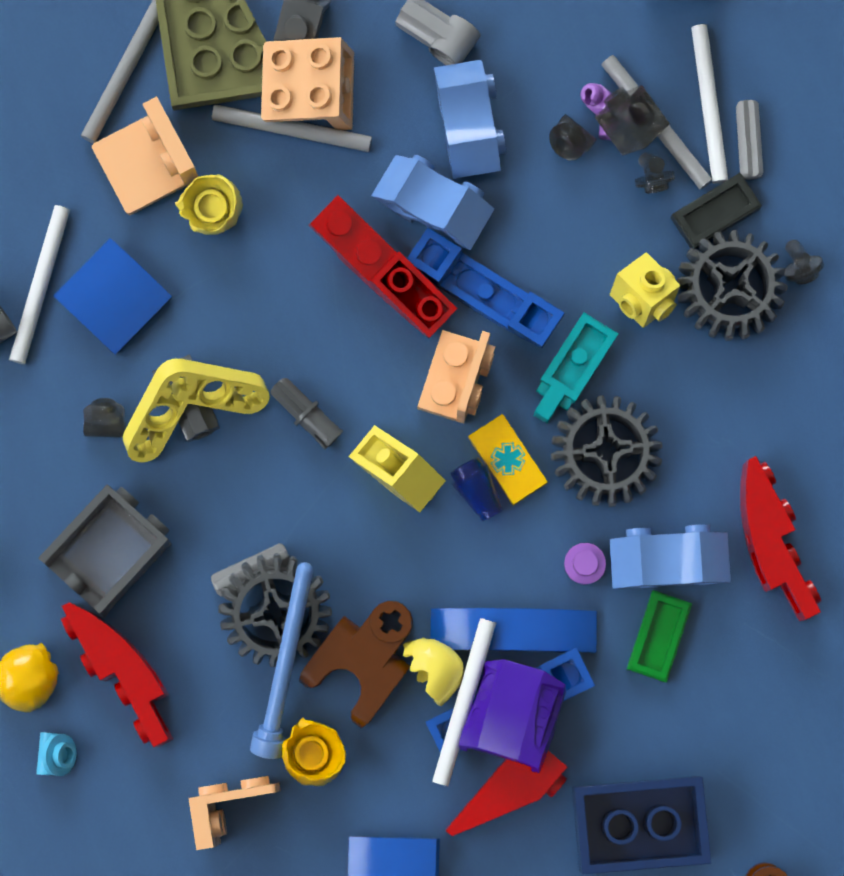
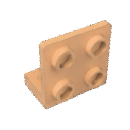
(308, 81)
(145, 160)
(453, 376)
(210, 823)

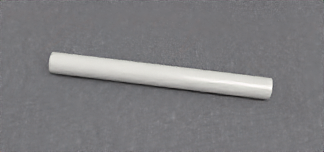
(709, 104)
(39, 284)
(464, 701)

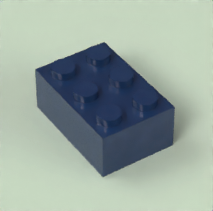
(641, 825)

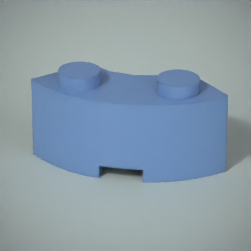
(468, 119)
(422, 195)
(670, 559)

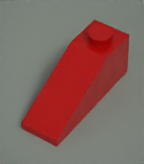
(509, 789)

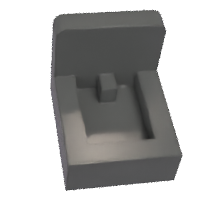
(300, 19)

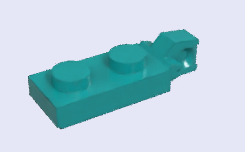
(573, 366)

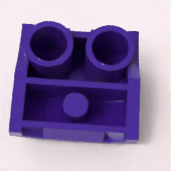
(514, 713)

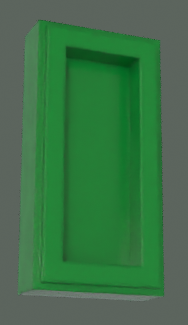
(659, 636)

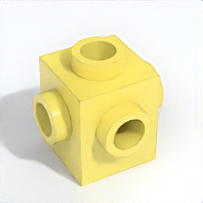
(645, 291)

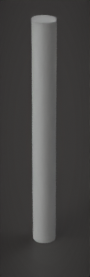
(121, 75)
(292, 128)
(667, 136)

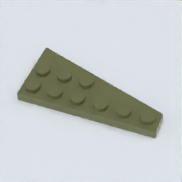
(210, 51)

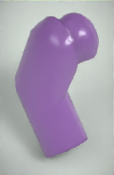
(593, 97)

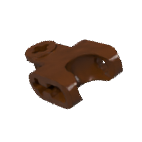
(367, 654)

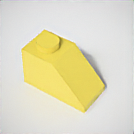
(397, 468)

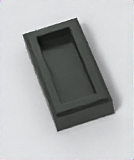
(716, 211)

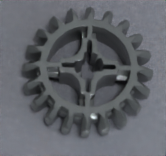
(752, 258)
(587, 454)
(256, 615)

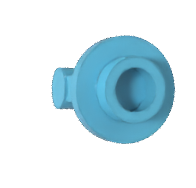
(55, 754)

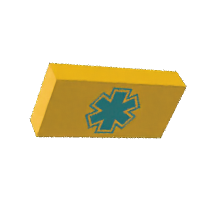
(507, 459)

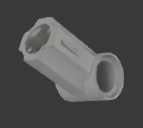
(447, 37)

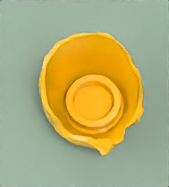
(27, 677)
(313, 753)

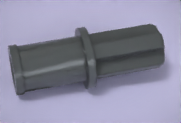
(306, 413)

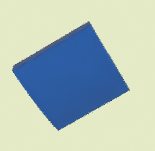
(112, 296)
(393, 856)

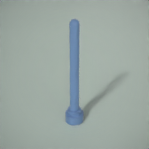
(269, 737)

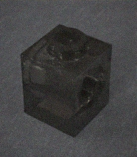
(631, 119)

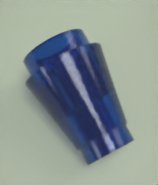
(477, 488)

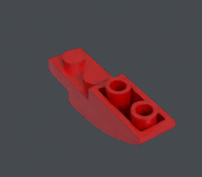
(382, 267)
(764, 523)
(113, 655)

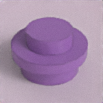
(585, 563)

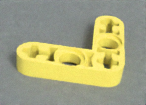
(188, 391)

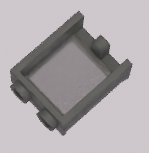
(106, 548)

